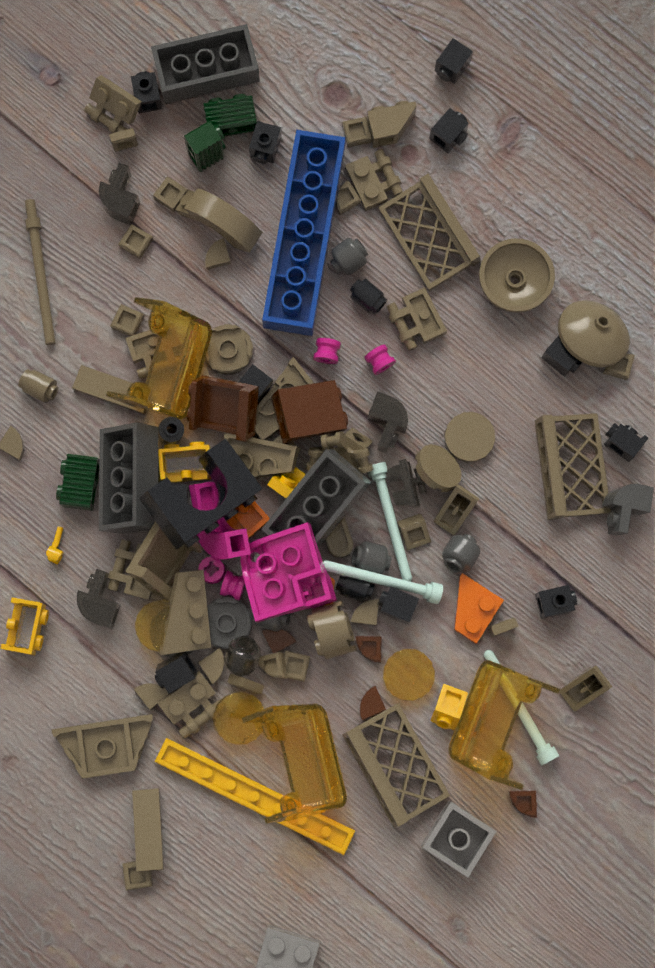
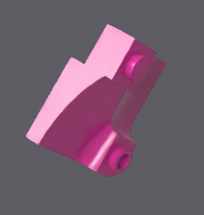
(286, 574)

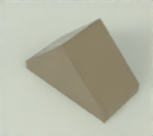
(456, 509)
(585, 688)

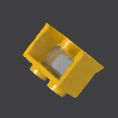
(182, 463)
(26, 627)

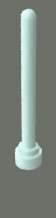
(378, 476)
(431, 592)
(545, 751)

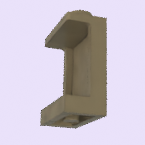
(158, 562)

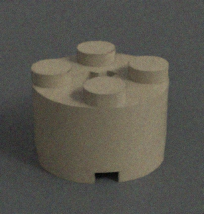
(332, 630)

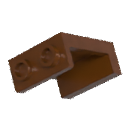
(223, 406)
(309, 411)

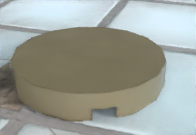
(229, 349)
(469, 437)
(438, 468)

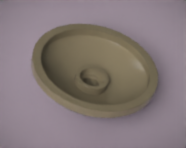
(520, 260)
(593, 333)

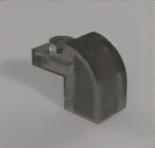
(115, 199)
(391, 414)
(93, 606)

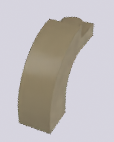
(220, 217)

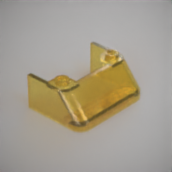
(175, 362)
(490, 718)
(308, 759)

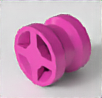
(327, 351)
(380, 359)
(215, 572)
(233, 585)

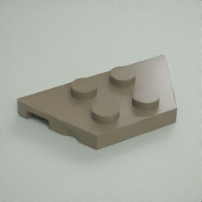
(105, 745)

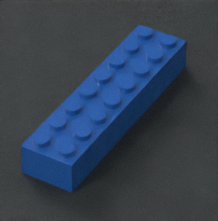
(304, 233)

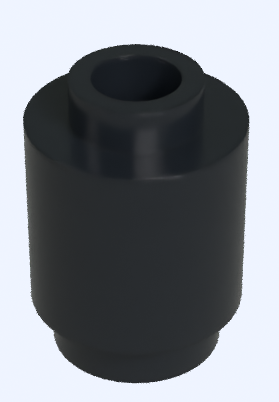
(368, 296)
(166, 437)
(355, 588)

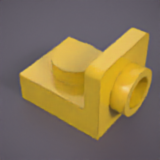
(285, 483)
(449, 707)

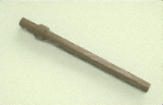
(33, 225)

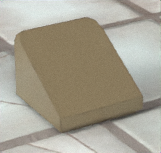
(414, 531)

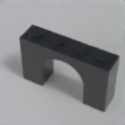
(183, 522)

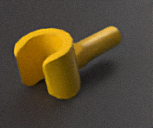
(52, 553)

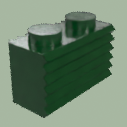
(232, 115)
(205, 145)
(79, 482)

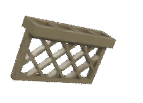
(448, 222)
(551, 465)
(375, 775)

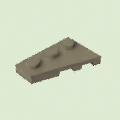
(266, 419)
(264, 456)
(188, 615)

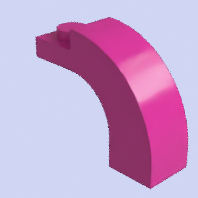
(223, 541)

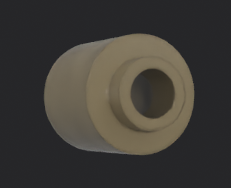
(38, 385)

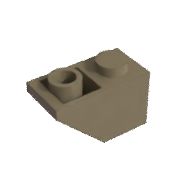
(390, 123)

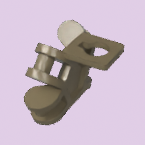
(347, 447)

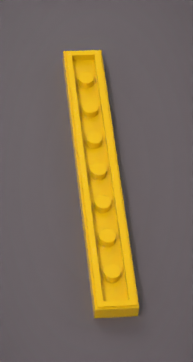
(250, 794)

